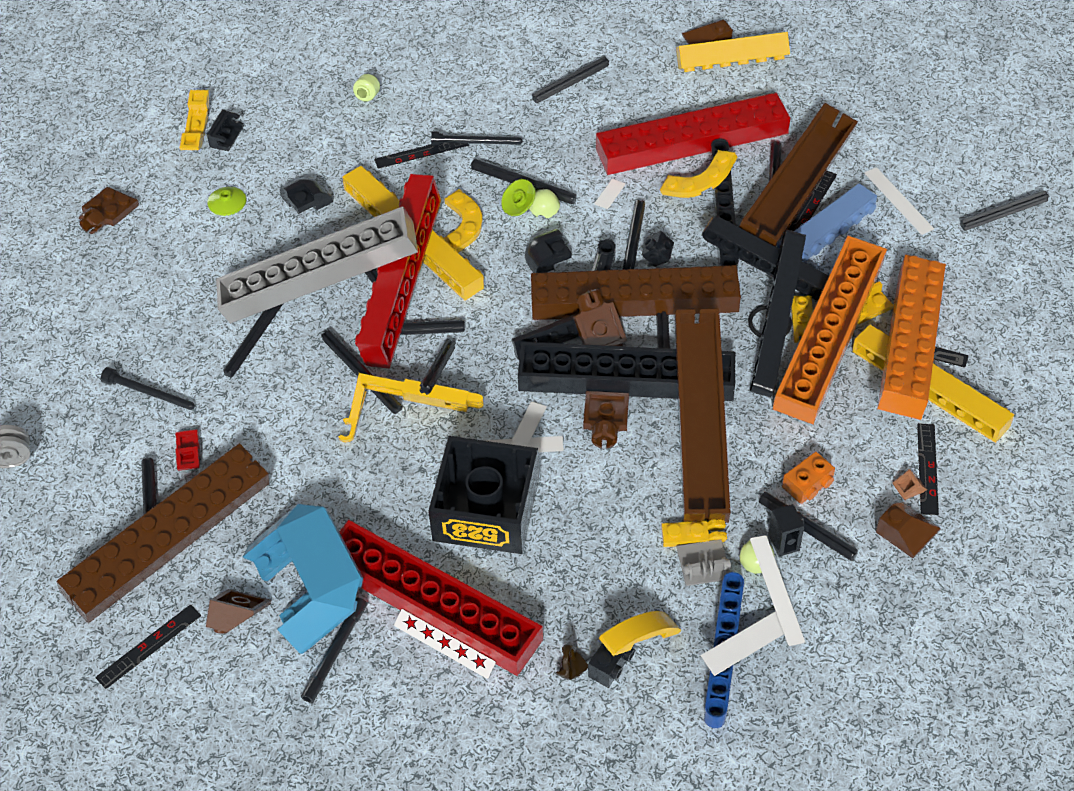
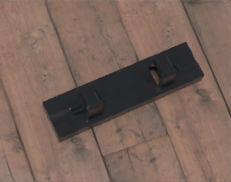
(552, 333)

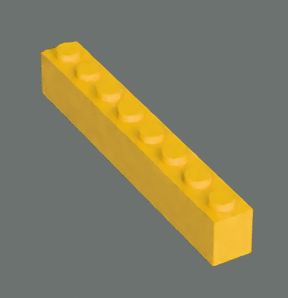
(945, 390)

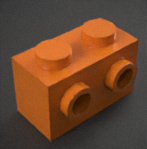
(808, 478)

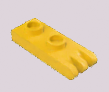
(800, 314)

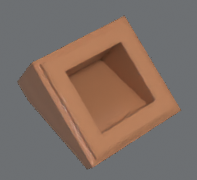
(909, 485)

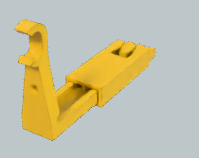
(409, 389)

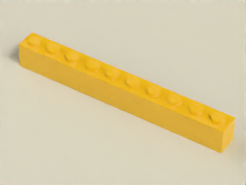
(439, 255)

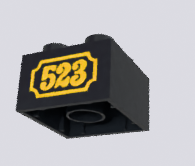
(484, 494)

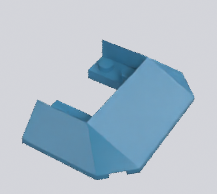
(324, 564)

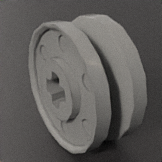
(13, 446)

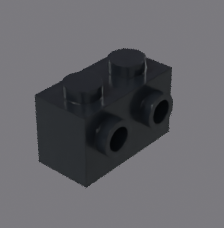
(786, 529)
(605, 667)

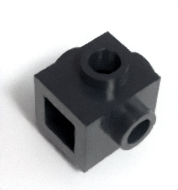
(657, 249)

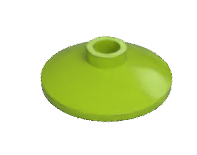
(518, 197)
(226, 201)

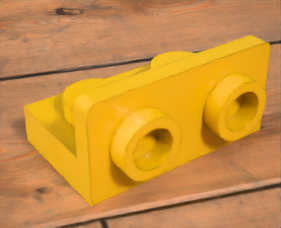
(876, 304)

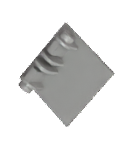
(703, 562)

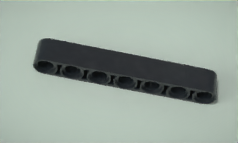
(760, 254)

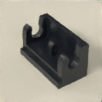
(224, 130)

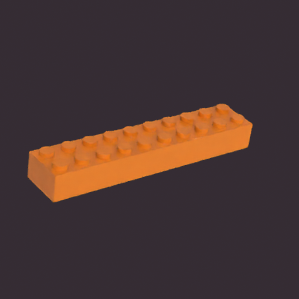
(829, 330)
(912, 338)

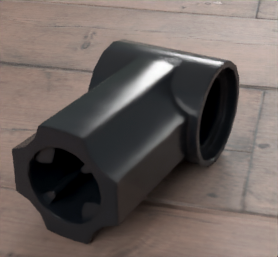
(605, 255)

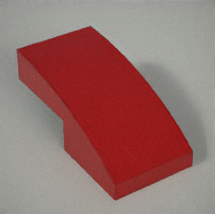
(187, 450)

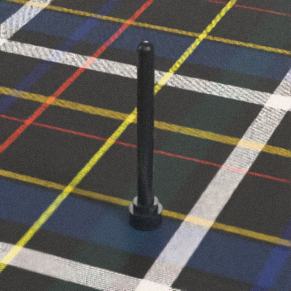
(438, 139)
(111, 376)

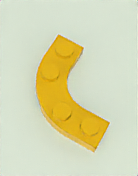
(693, 186)
(471, 220)

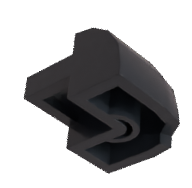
(305, 194)
(546, 251)

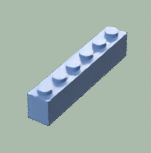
(836, 219)

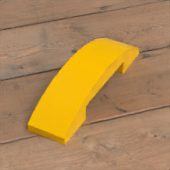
(196, 121)
(636, 629)

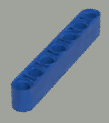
(730, 618)

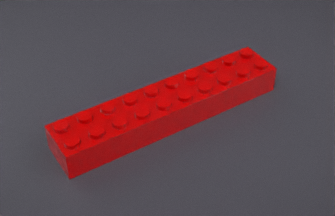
(691, 133)
(397, 279)
(442, 600)

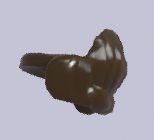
(572, 663)

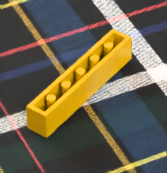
(733, 50)

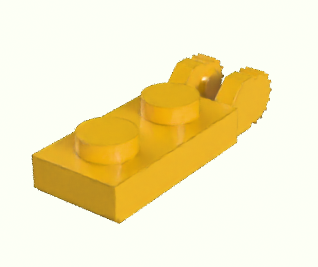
(692, 532)

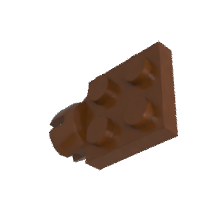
(106, 209)
(598, 320)
(605, 416)

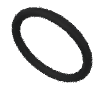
(750, 323)

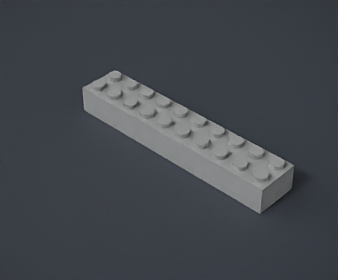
(316, 265)

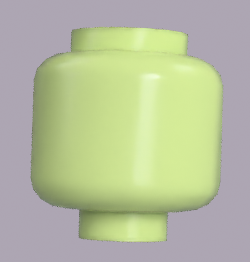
(366, 87)

